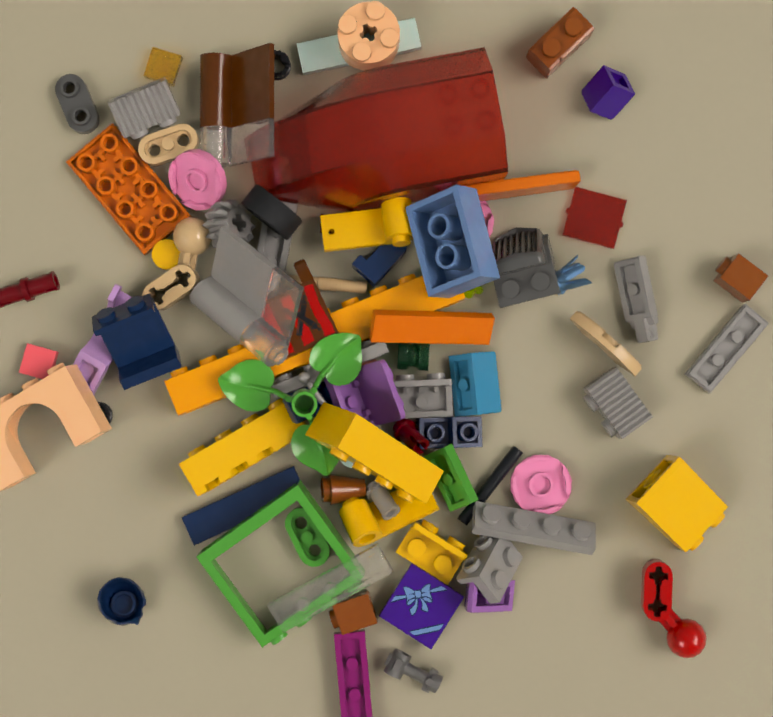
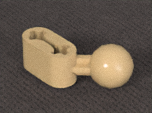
(191, 241)

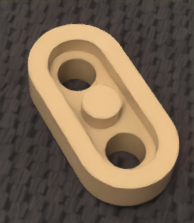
(168, 142)

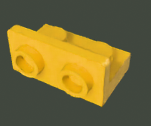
(431, 551)

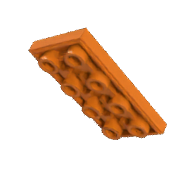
(128, 188)

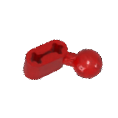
(684, 636)

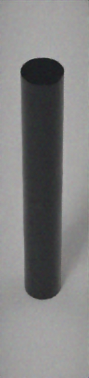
(492, 482)

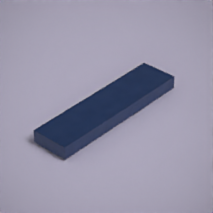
(236, 507)

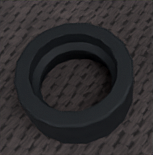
(271, 212)

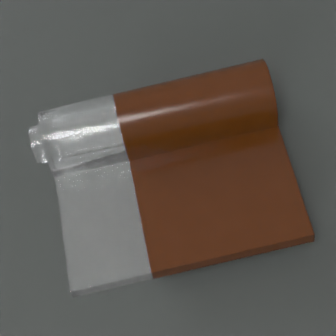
(237, 105)

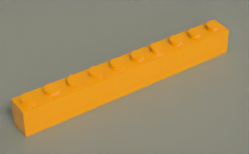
(201, 387)

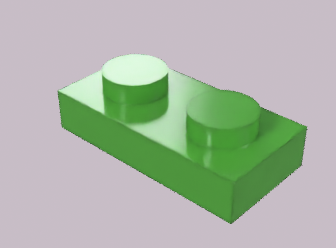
(454, 481)

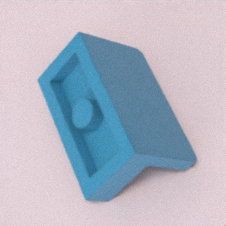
(475, 384)

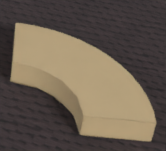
(606, 343)

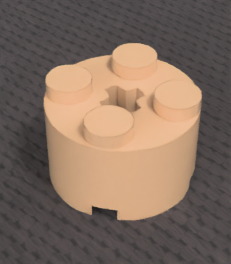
(371, 19)

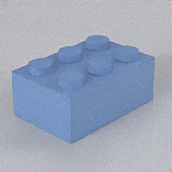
(452, 242)

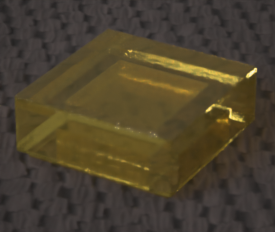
(163, 64)

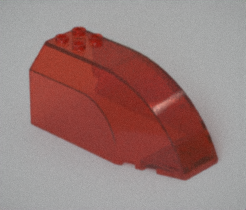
(390, 135)

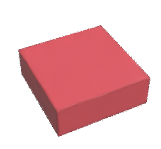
(37, 361)

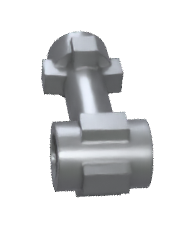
(398, 664)

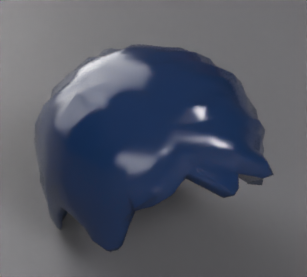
(121, 601)

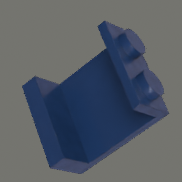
(137, 340)

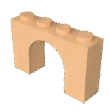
(64, 393)

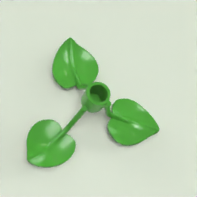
(250, 383)

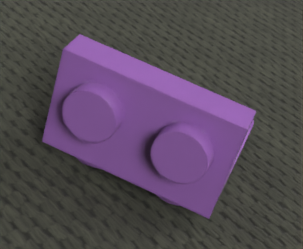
(370, 394)

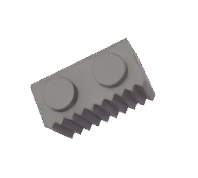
(144, 108)
(616, 403)

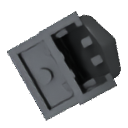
(524, 267)

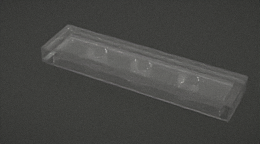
(330, 588)

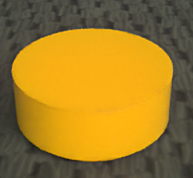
(165, 254)

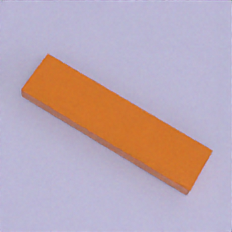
(527, 185)
(431, 327)

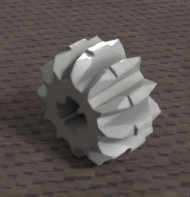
(228, 214)

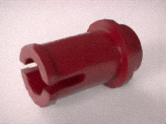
(405, 431)

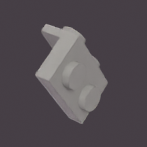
(425, 397)
(490, 566)

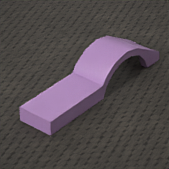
(94, 356)

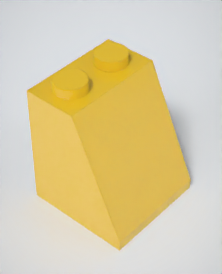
(678, 503)

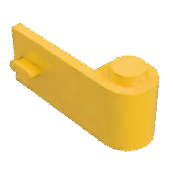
(368, 227)
(366, 523)

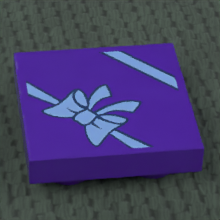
(421, 606)

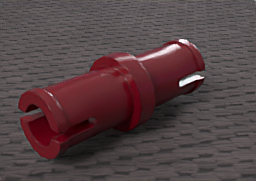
(28, 289)

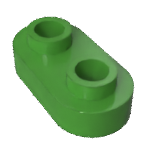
(305, 537)

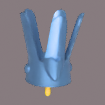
(566, 274)

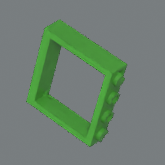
(207, 555)

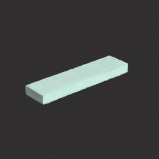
(325, 54)

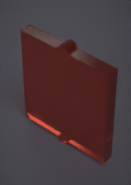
(594, 217)

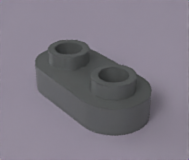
(77, 102)

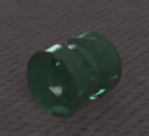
(413, 356)

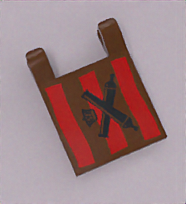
(313, 317)

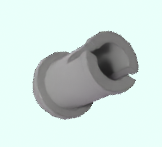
(382, 500)

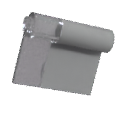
(250, 298)

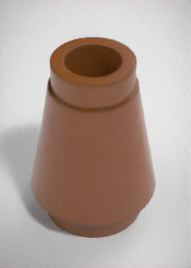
(341, 488)

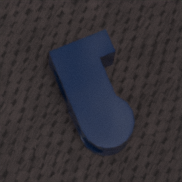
(379, 263)

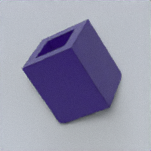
(607, 92)

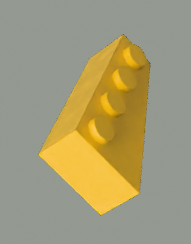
(239, 450)
(374, 453)

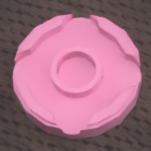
(197, 179)
(540, 484)

